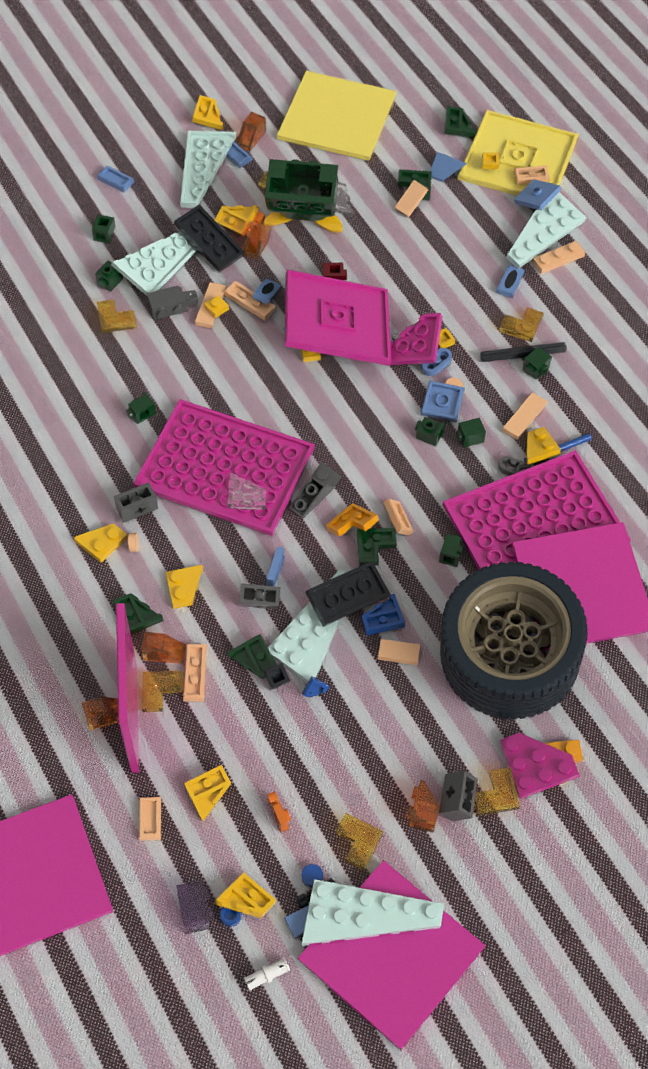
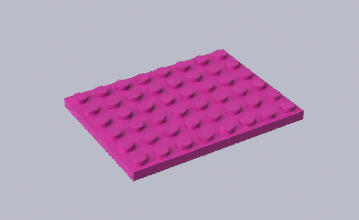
(201, 450)
(528, 505)

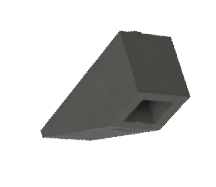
(315, 490)

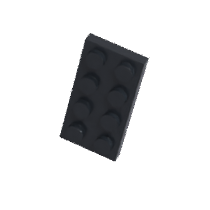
(209, 238)
(347, 593)

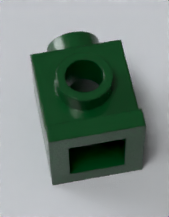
(103, 228)
(141, 408)
(429, 431)
(451, 550)

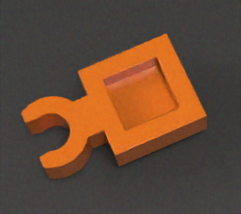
(281, 815)

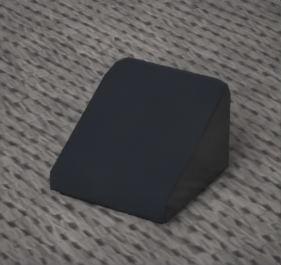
(276, 676)

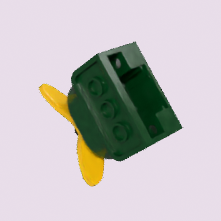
(302, 193)

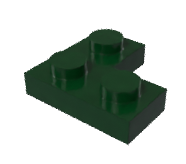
(406, 177)
(371, 541)

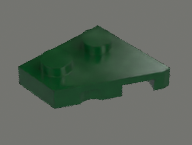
(457, 123)
(138, 613)
(254, 655)

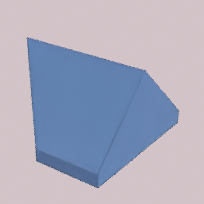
(445, 166)

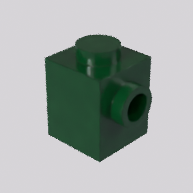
(108, 277)
(537, 363)
(471, 432)

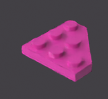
(419, 342)
(536, 764)

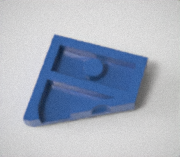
(383, 617)

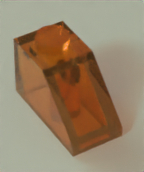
(251, 131)
(257, 239)
(162, 648)
(101, 712)

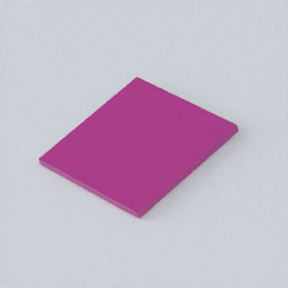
(337, 317)
(601, 573)
(127, 688)
(47, 875)
(398, 976)

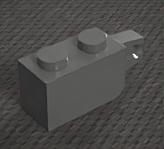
(170, 301)

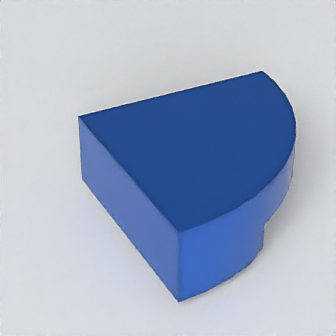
(315, 687)

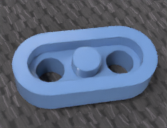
(442, 353)

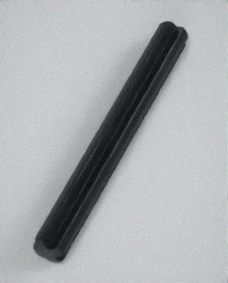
(519, 352)

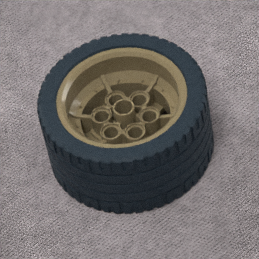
(520, 592)

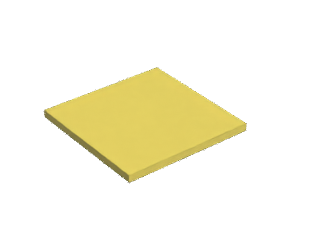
(337, 115)
(519, 146)

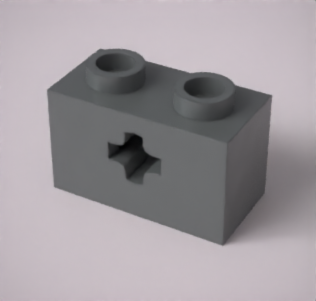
(136, 502)
(259, 596)
(458, 796)

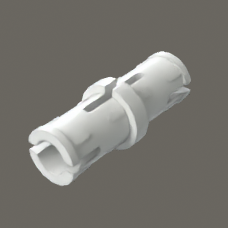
(266, 974)

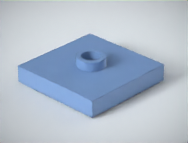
(537, 194)
(442, 401)

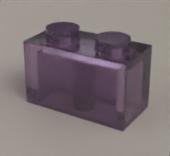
(193, 906)

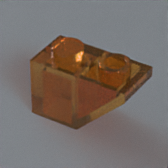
(425, 808)

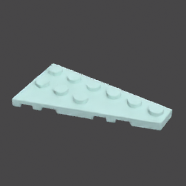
(202, 161)
(545, 229)
(156, 263)
(304, 643)
(357, 913)

